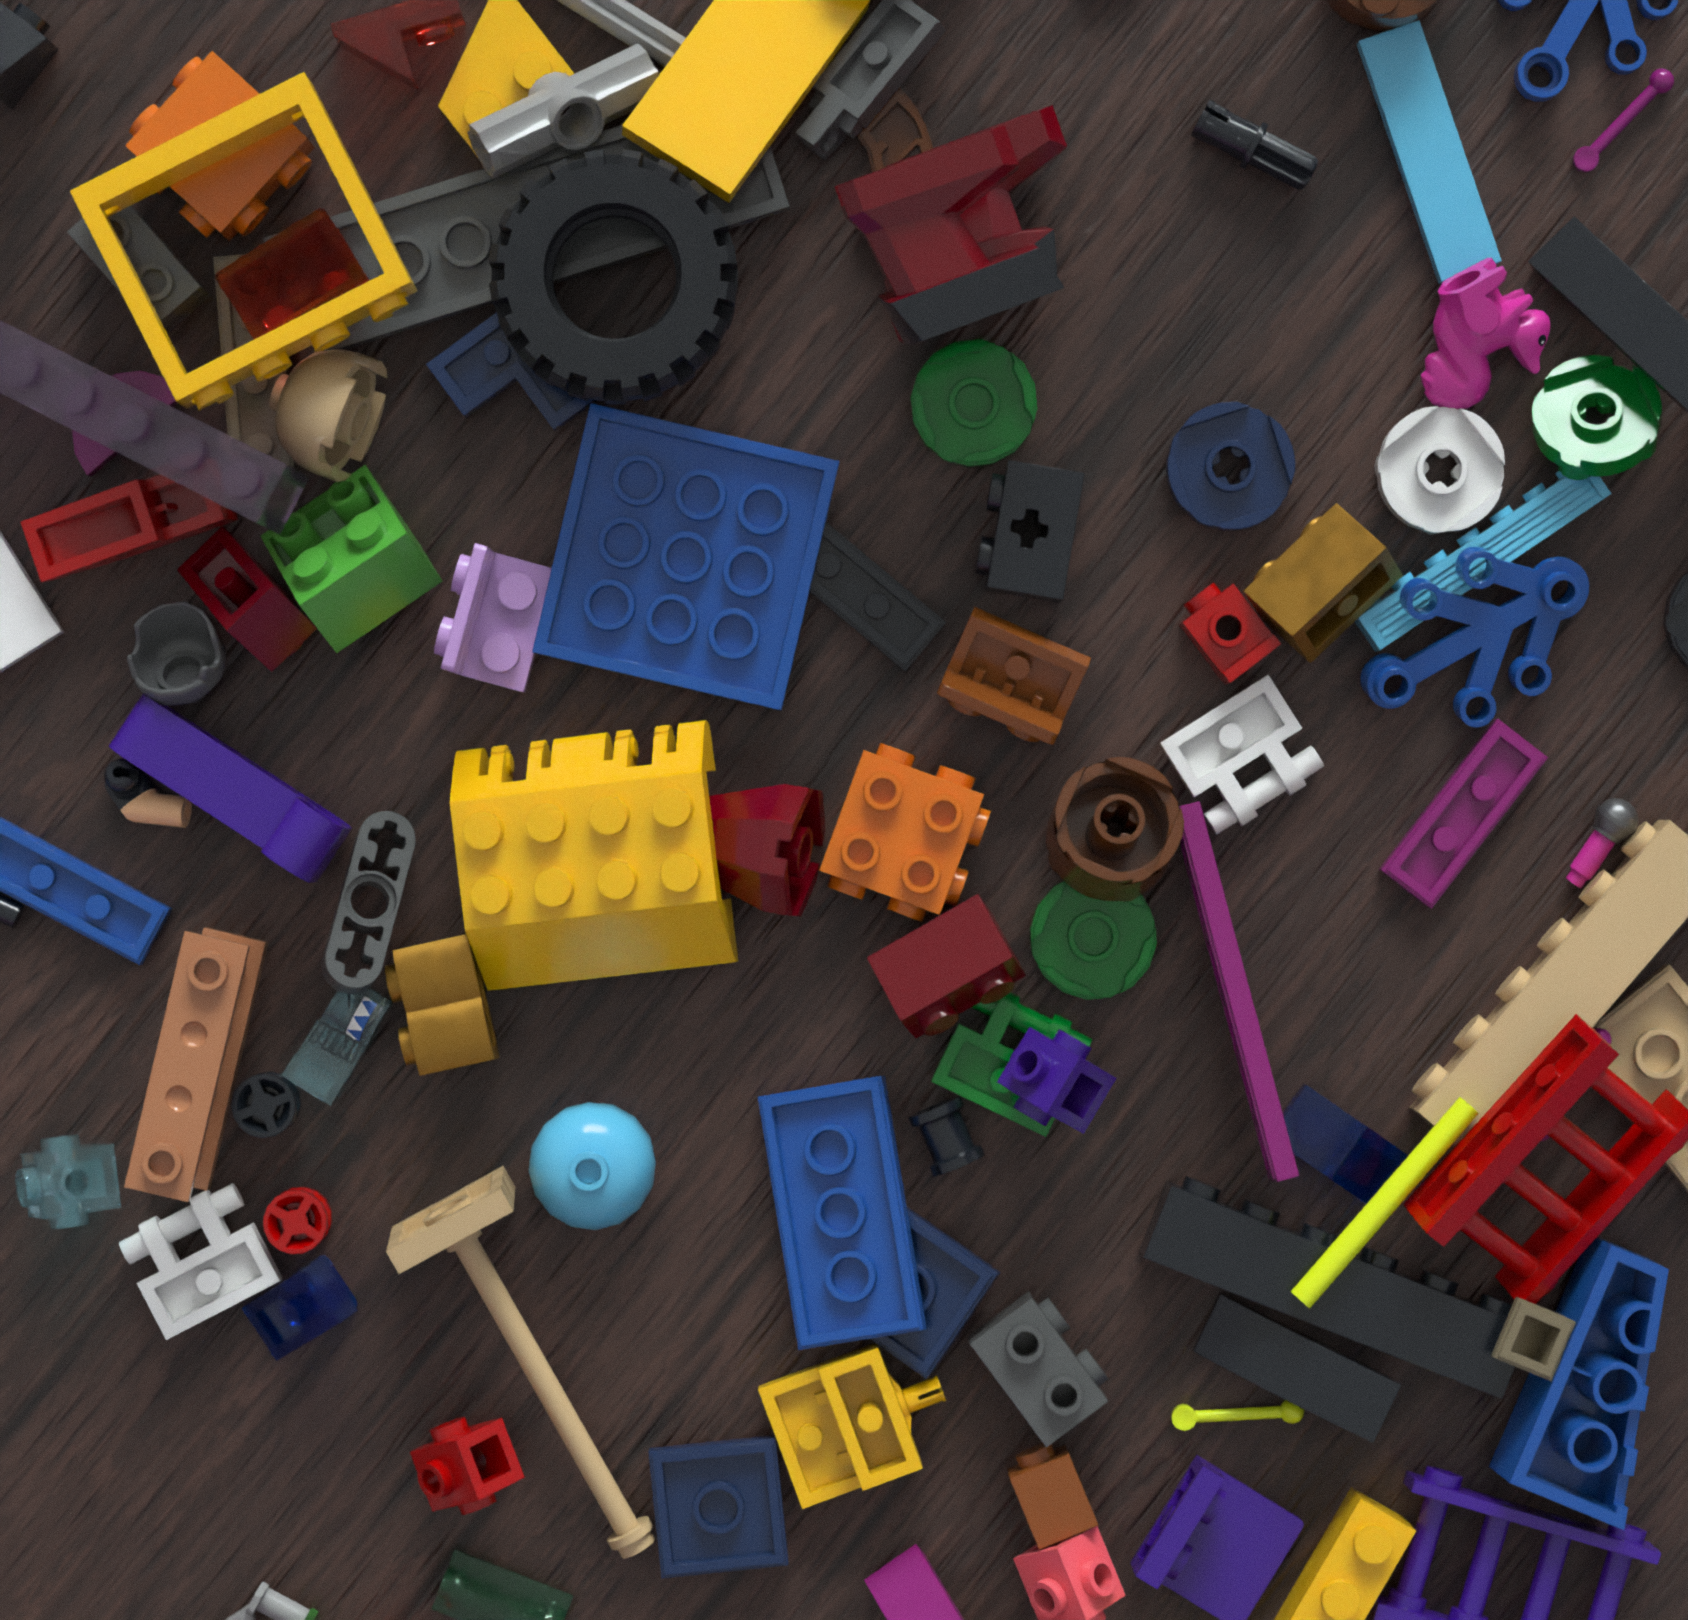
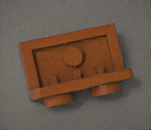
(1013, 677)

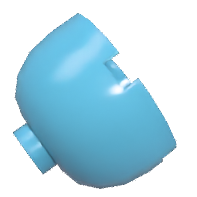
(592, 1165)

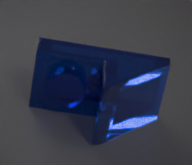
(1339, 1144)
(301, 1307)

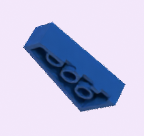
(1580, 1430)

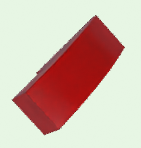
(118, 525)

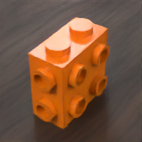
(234, 189)
(904, 833)

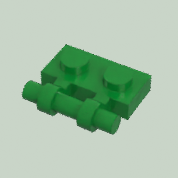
(977, 1060)

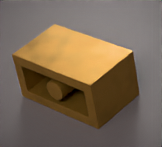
(1323, 582)

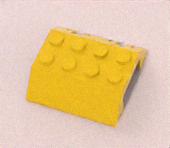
(590, 859)

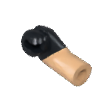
(140, 799)

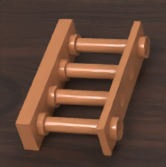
(196, 1063)

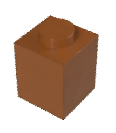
(1051, 1494)

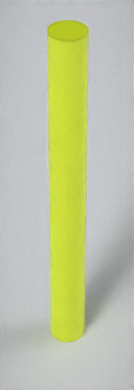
(1384, 1202)

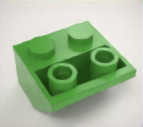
(351, 559)

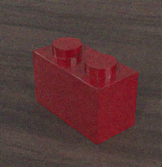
(947, 968)

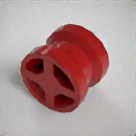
(291, 1229)

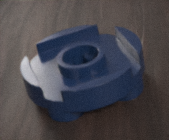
(1246, 433)

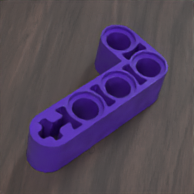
(231, 788)

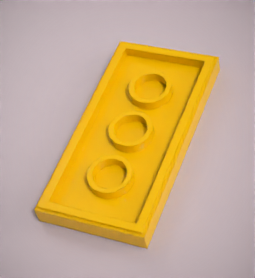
(738, 85)

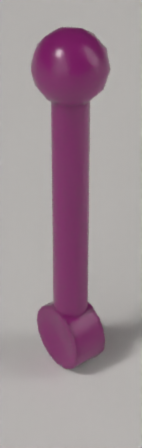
(1587, 157)

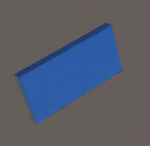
(842, 1212)

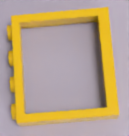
(197, 150)

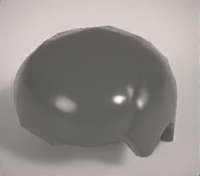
(176, 654)

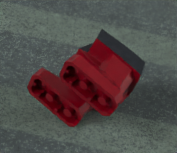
(950, 228)

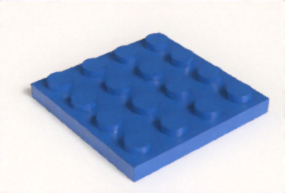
(686, 557)

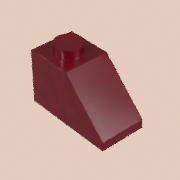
(247, 599)

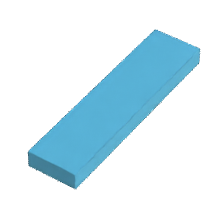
(1428, 150)

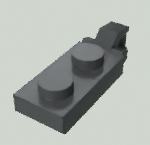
(867, 73)

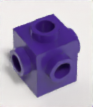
(1045, 1072)

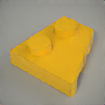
(498, 65)

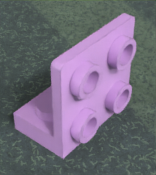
(494, 618)

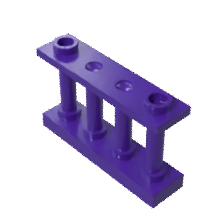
(1445, 1488)

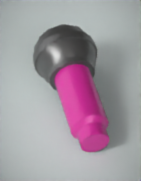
(1613, 823)

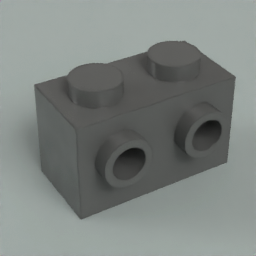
(1039, 1368)

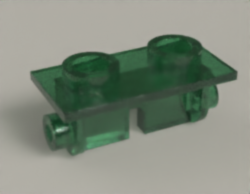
(489, 1592)

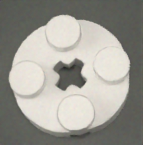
(1477, 475)

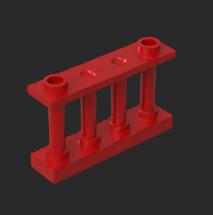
(1513, 1128)

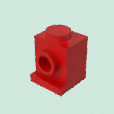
(1226, 657)

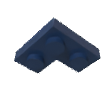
(487, 364)

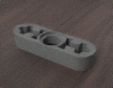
(339, 941)

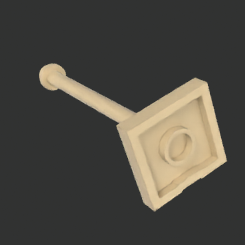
(455, 1226)

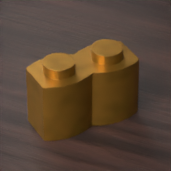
(443, 1005)

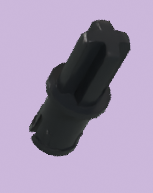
(1254, 146)

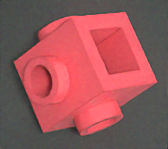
(1070, 1578)

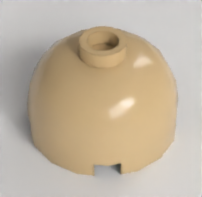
(328, 410)

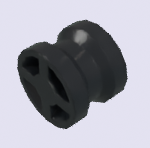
(255, 1109)

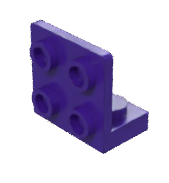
(1216, 1542)

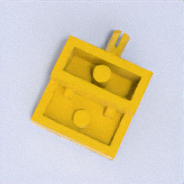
(845, 1424)

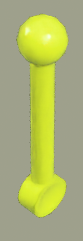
(1185, 1417)

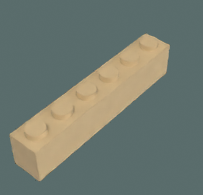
(1578, 973)

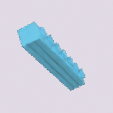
(1506, 539)

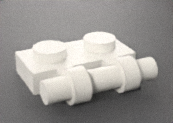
(1233, 736)
(209, 1279)

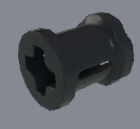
(946, 1136)

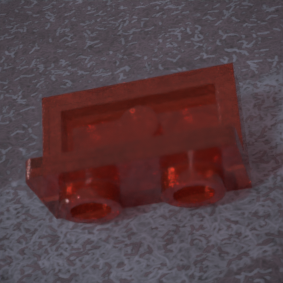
(291, 274)

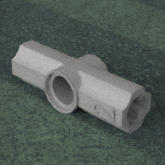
(535, 125)

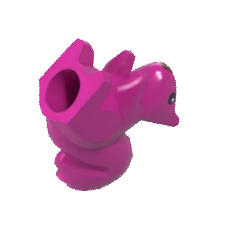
(1474, 323)

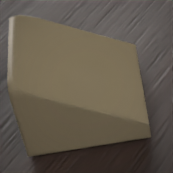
(1533, 1338)

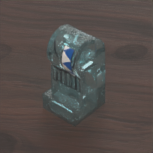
(337, 1044)

